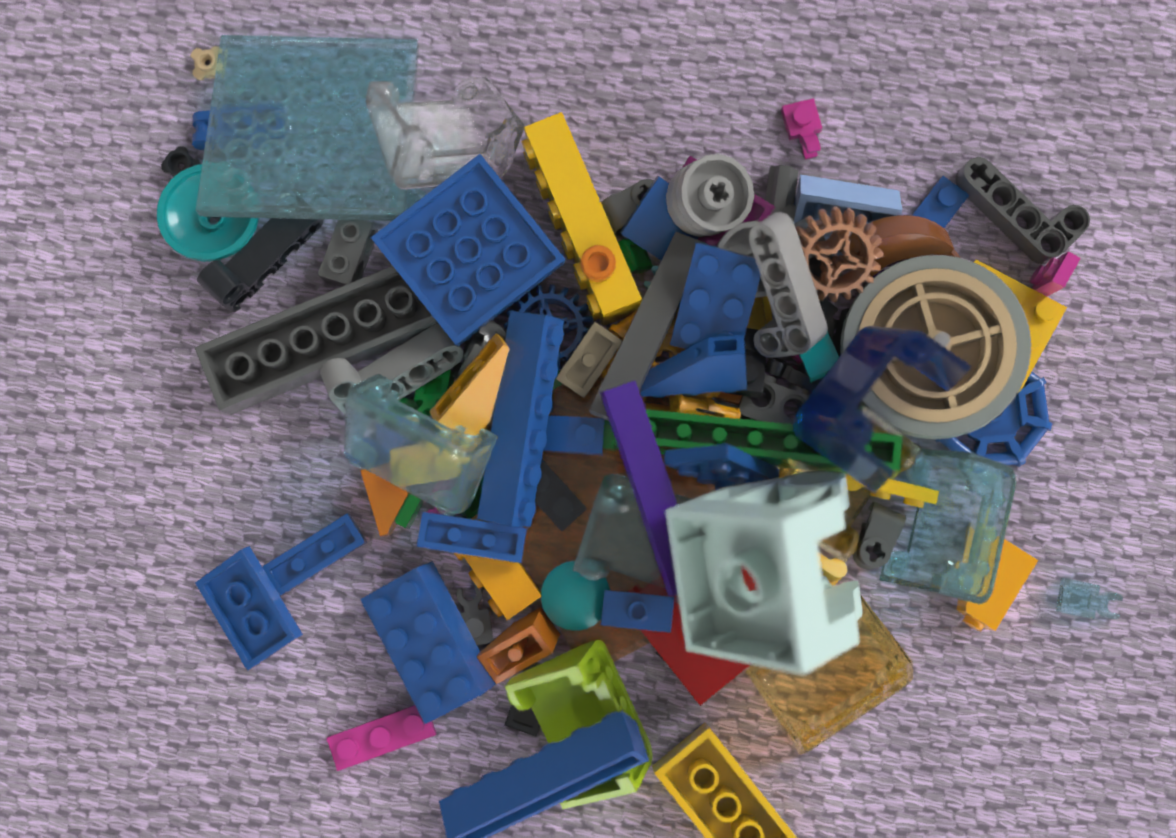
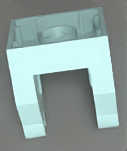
(773, 531)

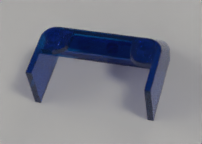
(830, 416)

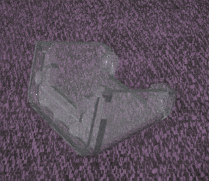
(436, 138)

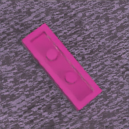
(378, 737)

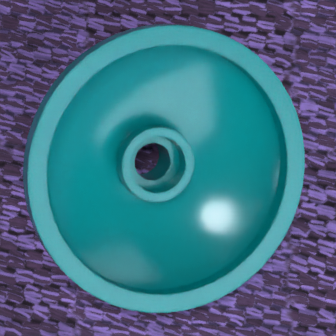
(193, 234)

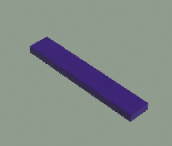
(644, 470)

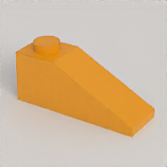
(474, 392)

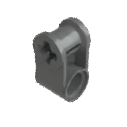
(622, 204)
(880, 531)

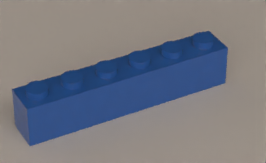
(521, 419)
(544, 778)

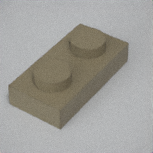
(589, 359)

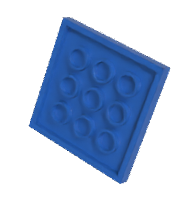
(468, 250)

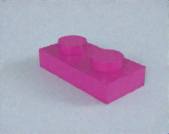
(1055, 274)

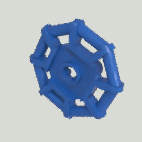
(1008, 423)

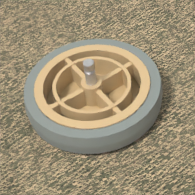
(965, 313)

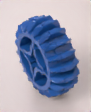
(542, 301)

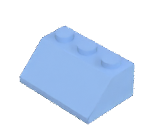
(824, 194)

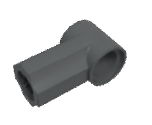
(782, 189)

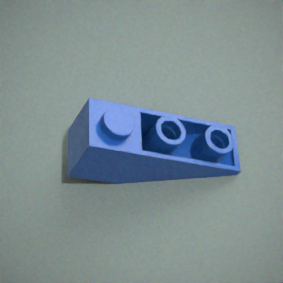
(708, 366)

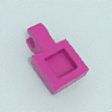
(803, 123)

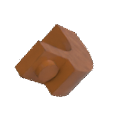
(906, 239)

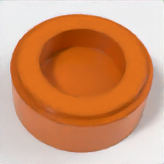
(598, 263)

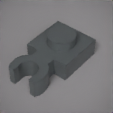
(476, 619)

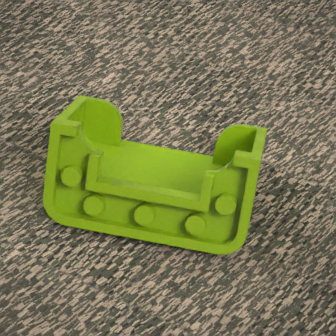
(575, 694)

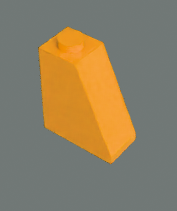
(1011, 575)

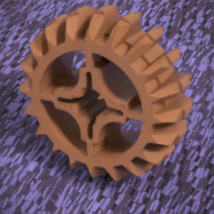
(859, 265)

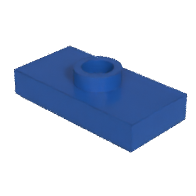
(637, 611)

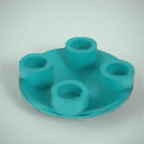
(572, 599)

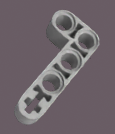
(790, 289)
(407, 366)

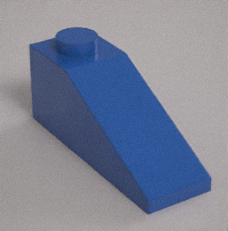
(574, 435)

